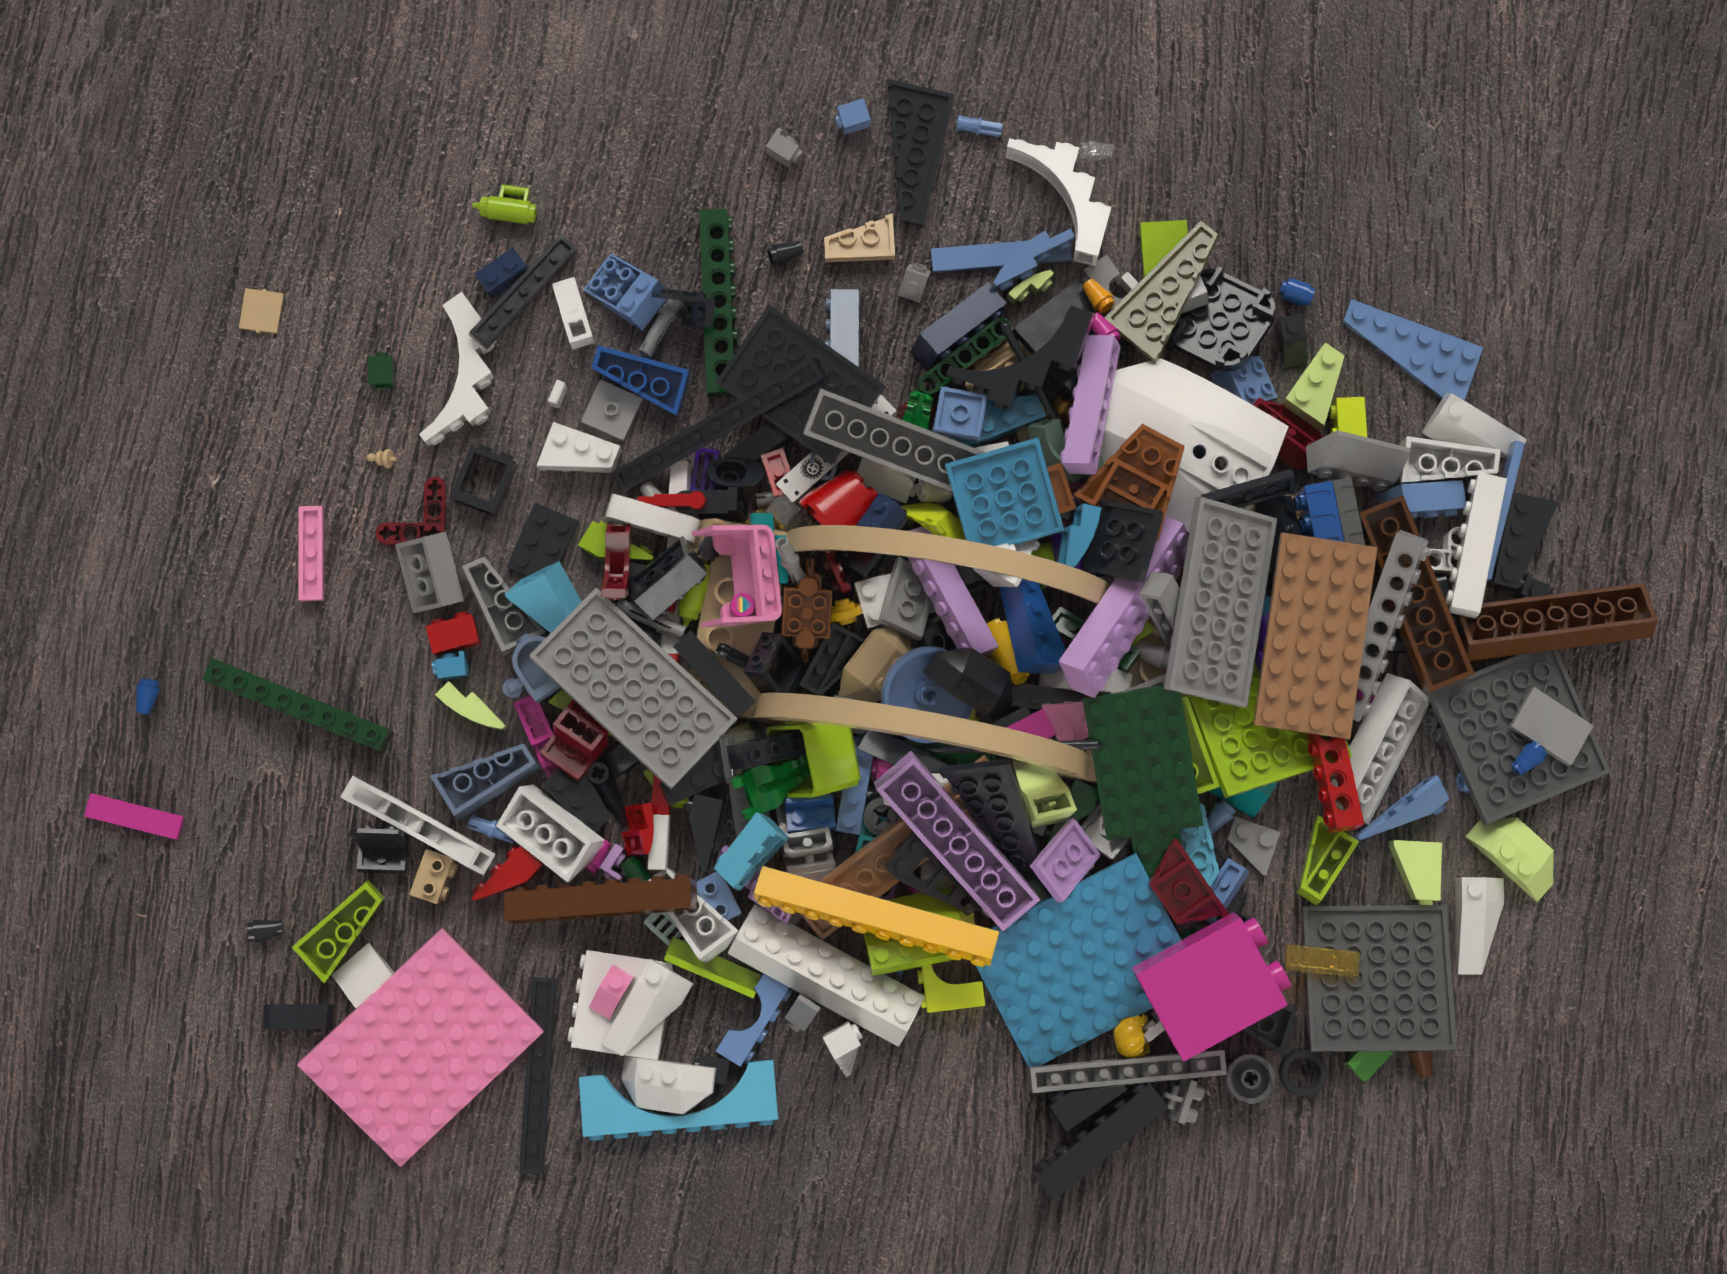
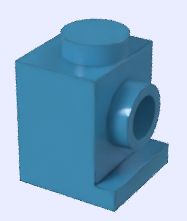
(451, 667)

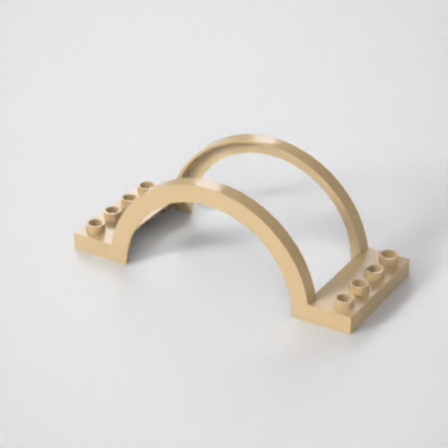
(824, 710)

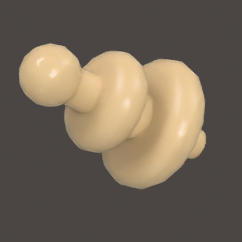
(383, 458)

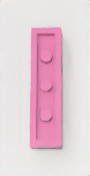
(311, 553)

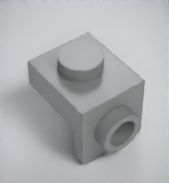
(914, 282)

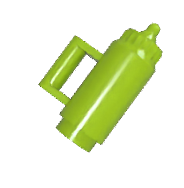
(506, 208)
(692, 603)

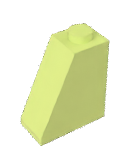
(1419, 868)

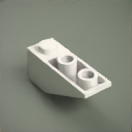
(573, 313)

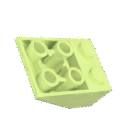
(1044, 794)

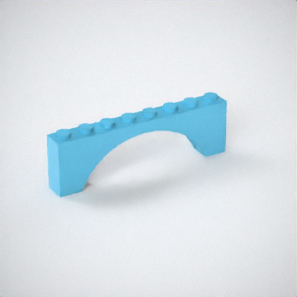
(608, 1112)

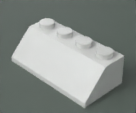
(549, 832)

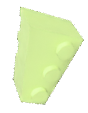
(1315, 388)

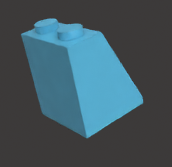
(545, 596)

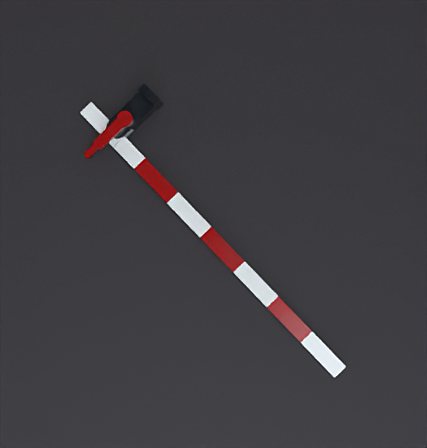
(700, 505)

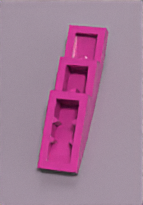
(536, 727)

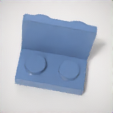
(1247, 382)

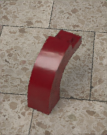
(617, 561)

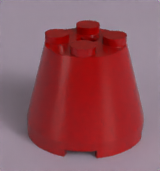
(840, 500)

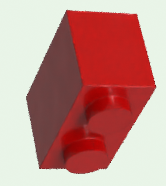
(453, 633)

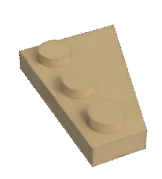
(863, 243)

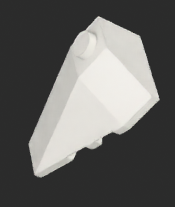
(1477, 915)
(648, 1004)

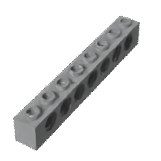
(1403, 544)
(1125, 1071)

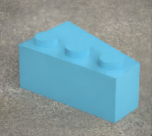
(750, 850)

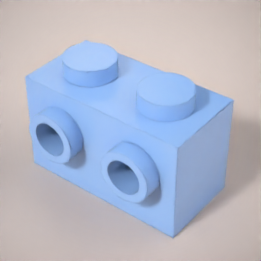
(718, 895)

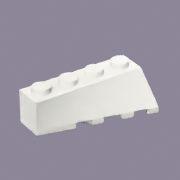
(1446, 460)
(703, 928)
(843, 1045)

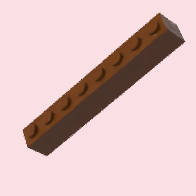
(602, 900)

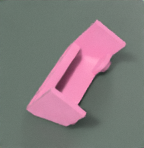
(752, 570)

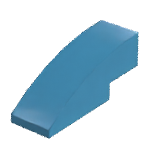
(1078, 536)

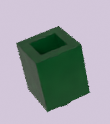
(381, 371)

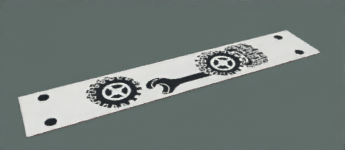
(805, 475)

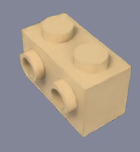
(433, 877)

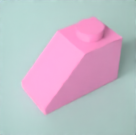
(611, 991)

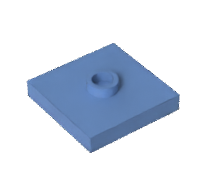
(960, 413)

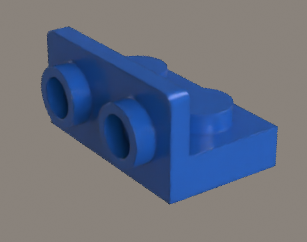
(809, 813)

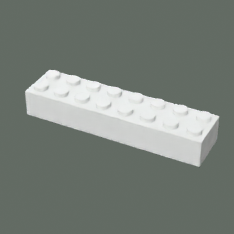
(826, 975)

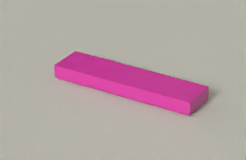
(134, 816)

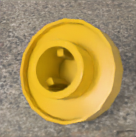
(845, 611)

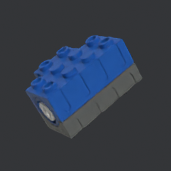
(1329, 511)

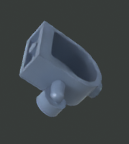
(529, 674)

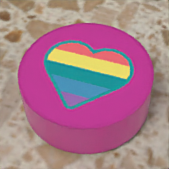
(742, 605)

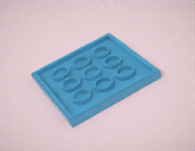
(1005, 495)

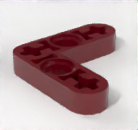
(429, 522)

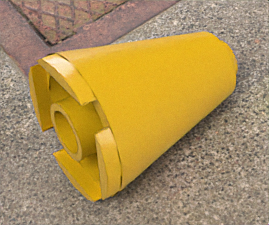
(1004, 653)

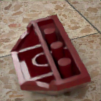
(1297, 436)

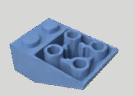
(626, 291)

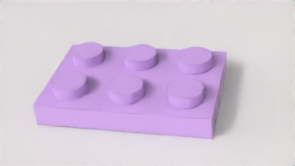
(1065, 860)

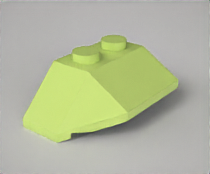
(1517, 853)

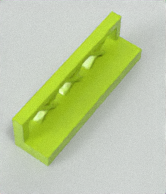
(716, 970)

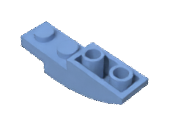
(1023, 261)

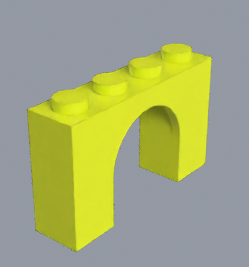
(945, 996)

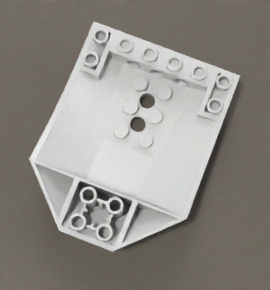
(1193, 415)

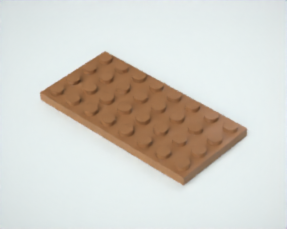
(1315, 635)

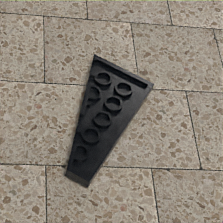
(918, 133)
(998, 807)

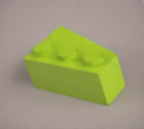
(1323, 860)

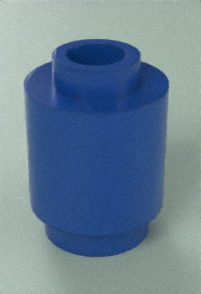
(1296, 292)

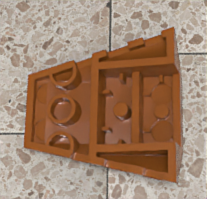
(1138, 473)

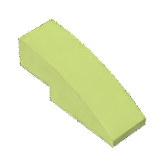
(469, 707)

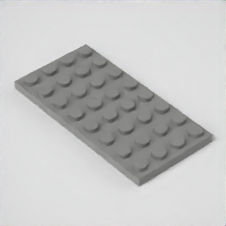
(1220, 603)
(633, 688)

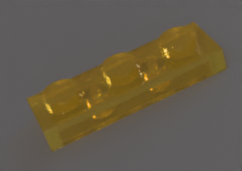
(1322, 960)

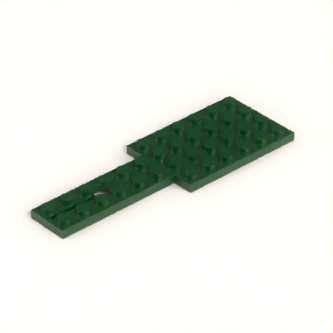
(1144, 772)

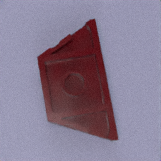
(1183, 887)

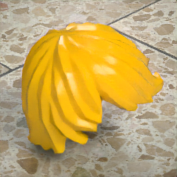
(1130, 1037)

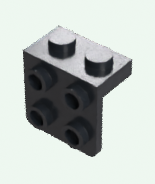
(381, 850)

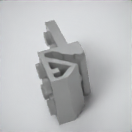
(806, 852)

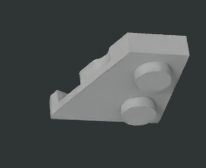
(1253, 842)

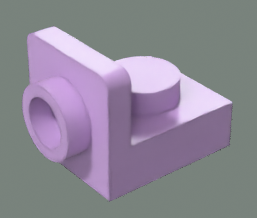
(613, 859)

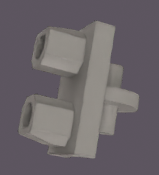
(1181, 1099)

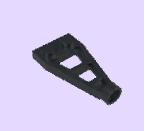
(907, 859)

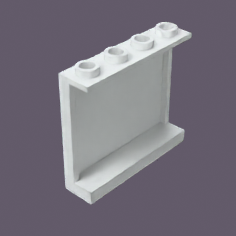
(590, 1025)

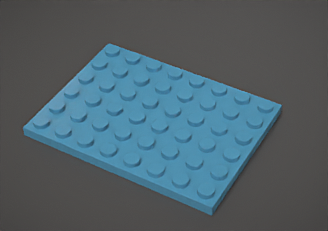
(1069, 964)

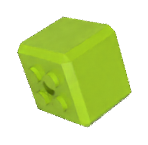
(829, 757)

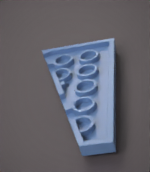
(1422, 352)

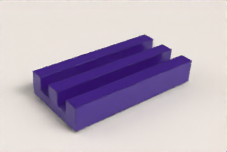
(707, 451)

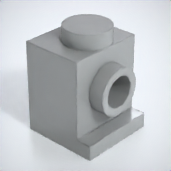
(783, 148)

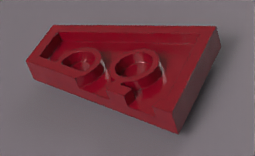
(831, 565)

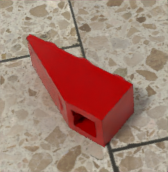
(514, 872)

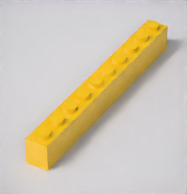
(876, 916)

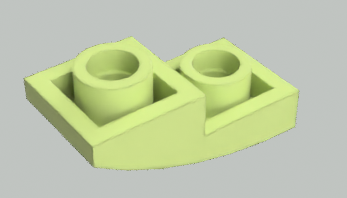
(1035, 283)

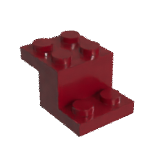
(575, 742)

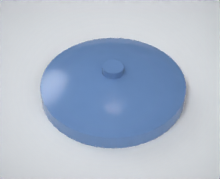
(911, 688)

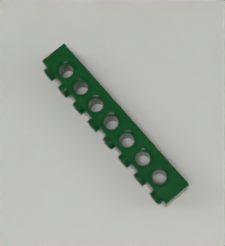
(711, 221)
(297, 705)

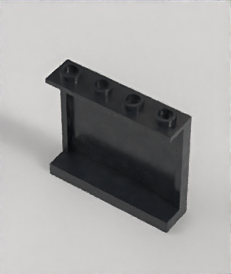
(1044, 323)

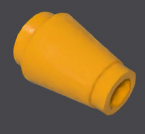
(1098, 296)

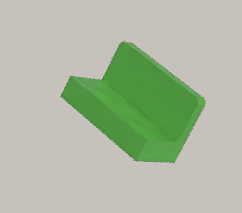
(1366, 1063)

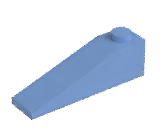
(1421, 801)

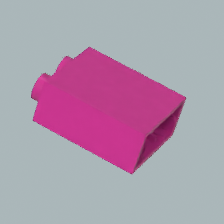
(1212, 984)

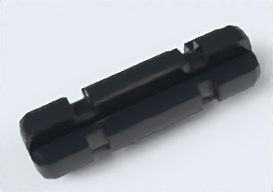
(732, 655)

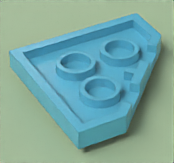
(1200, 848)

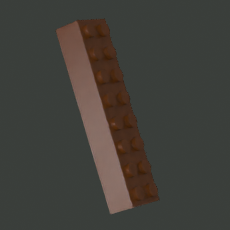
(1558, 622)
(1427, 625)

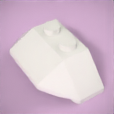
(666, 1084)

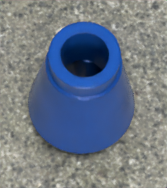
(146, 694)
(1529, 758)

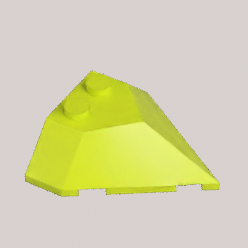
(934, 519)

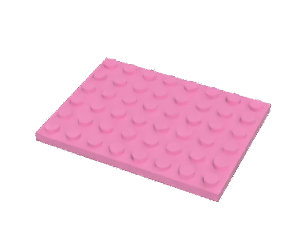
(420, 1047)

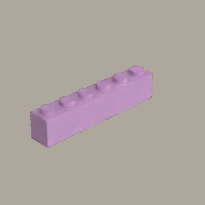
(1090, 405)
(954, 603)

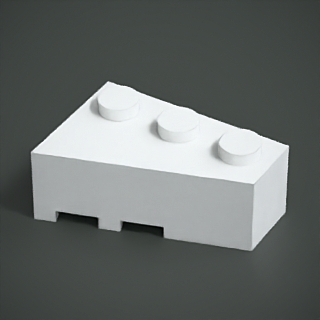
(577, 451)

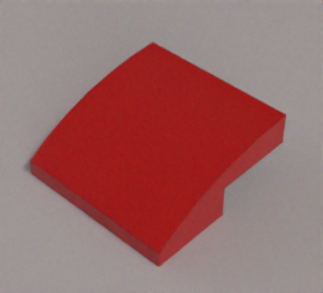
(641, 829)

